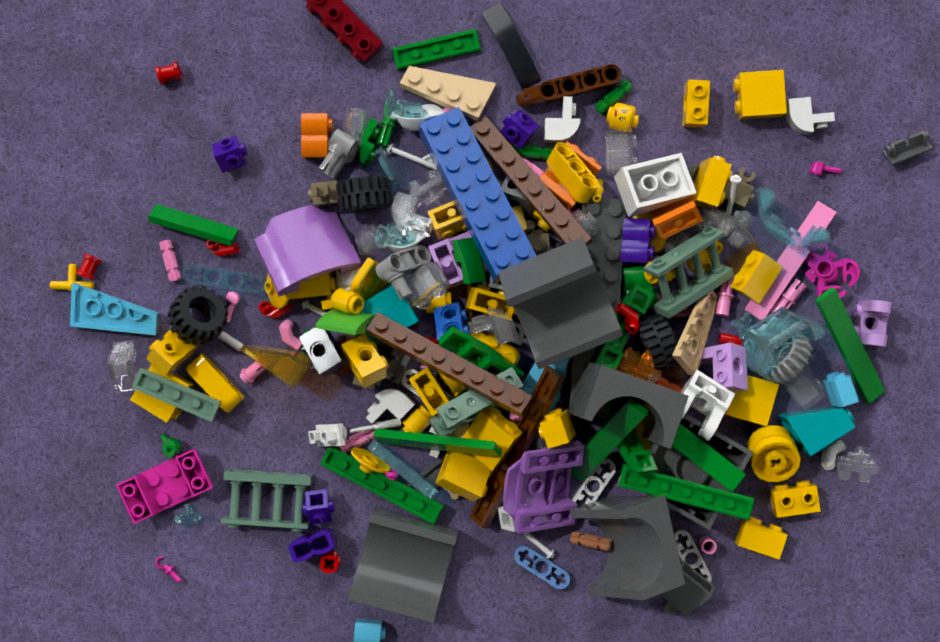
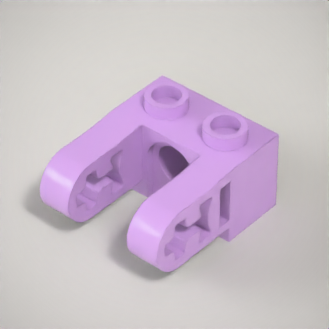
(444, 254)
(879, 313)
(728, 365)

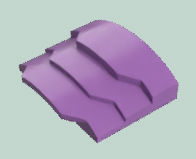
(305, 246)
(539, 487)

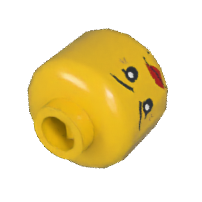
(622, 117)

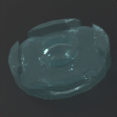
(389, 166)

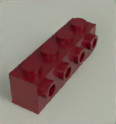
(348, 27)

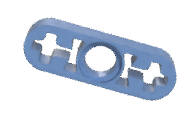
(525, 563)

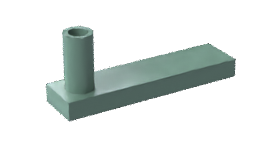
(176, 394)

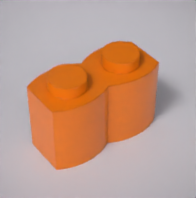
(315, 134)

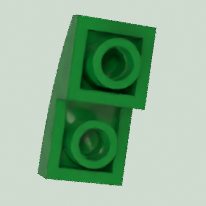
(367, 149)
(468, 254)

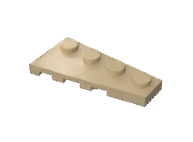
(449, 90)
(694, 337)

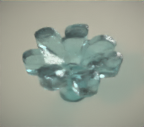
(742, 324)
(188, 516)

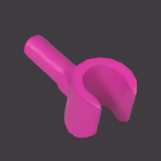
(818, 167)

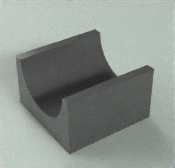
(560, 303)
(601, 384)
(675, 464)
(643, 546)
(403, 564)

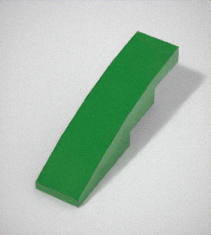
(476, 352)

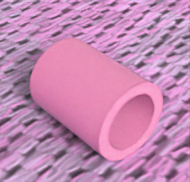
(703, 540)

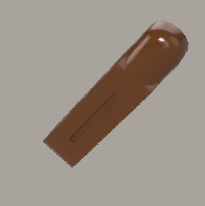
(577, 79)

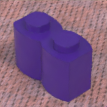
(637, 241)
(307, 545)

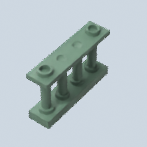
(703, 281)
(466, 407)
(258, 479)

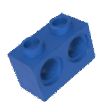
(450, 316)

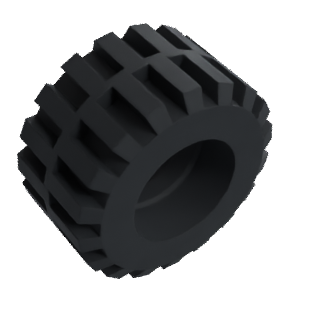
(364, 194)
(187, 326)
(657, 337)

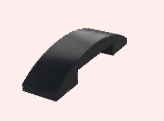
(511, 45)

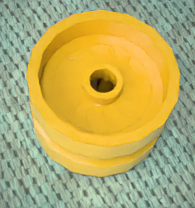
(774, 453)

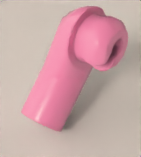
(287, 334)

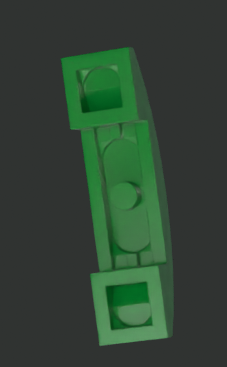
(610, 353)
(630, 447)

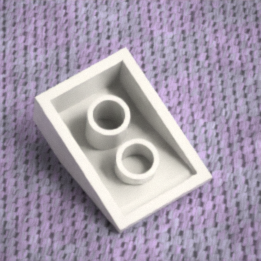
(654, 184)

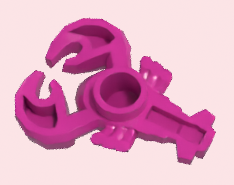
(828, 271)

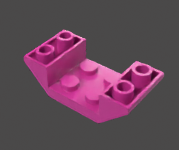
(164, 486)

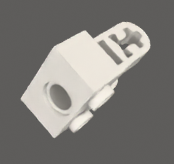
(709, 399)

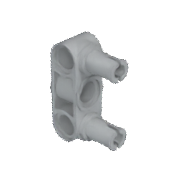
(342, 150)
(401, 264)

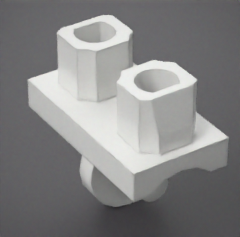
(328, 435)

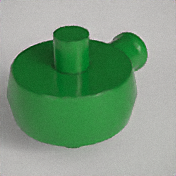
(171, 446)

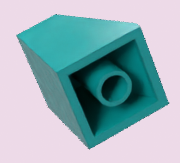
(389, 305)
(817, 426)

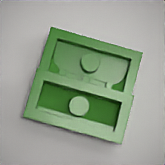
(345, 323)

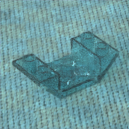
(814, 239)
(773, 332)

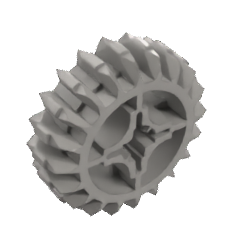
(791, 358)

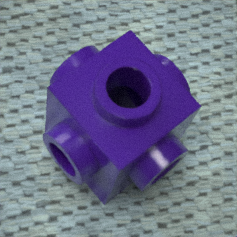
(518, 128)
(230, 154)
(318, 506)

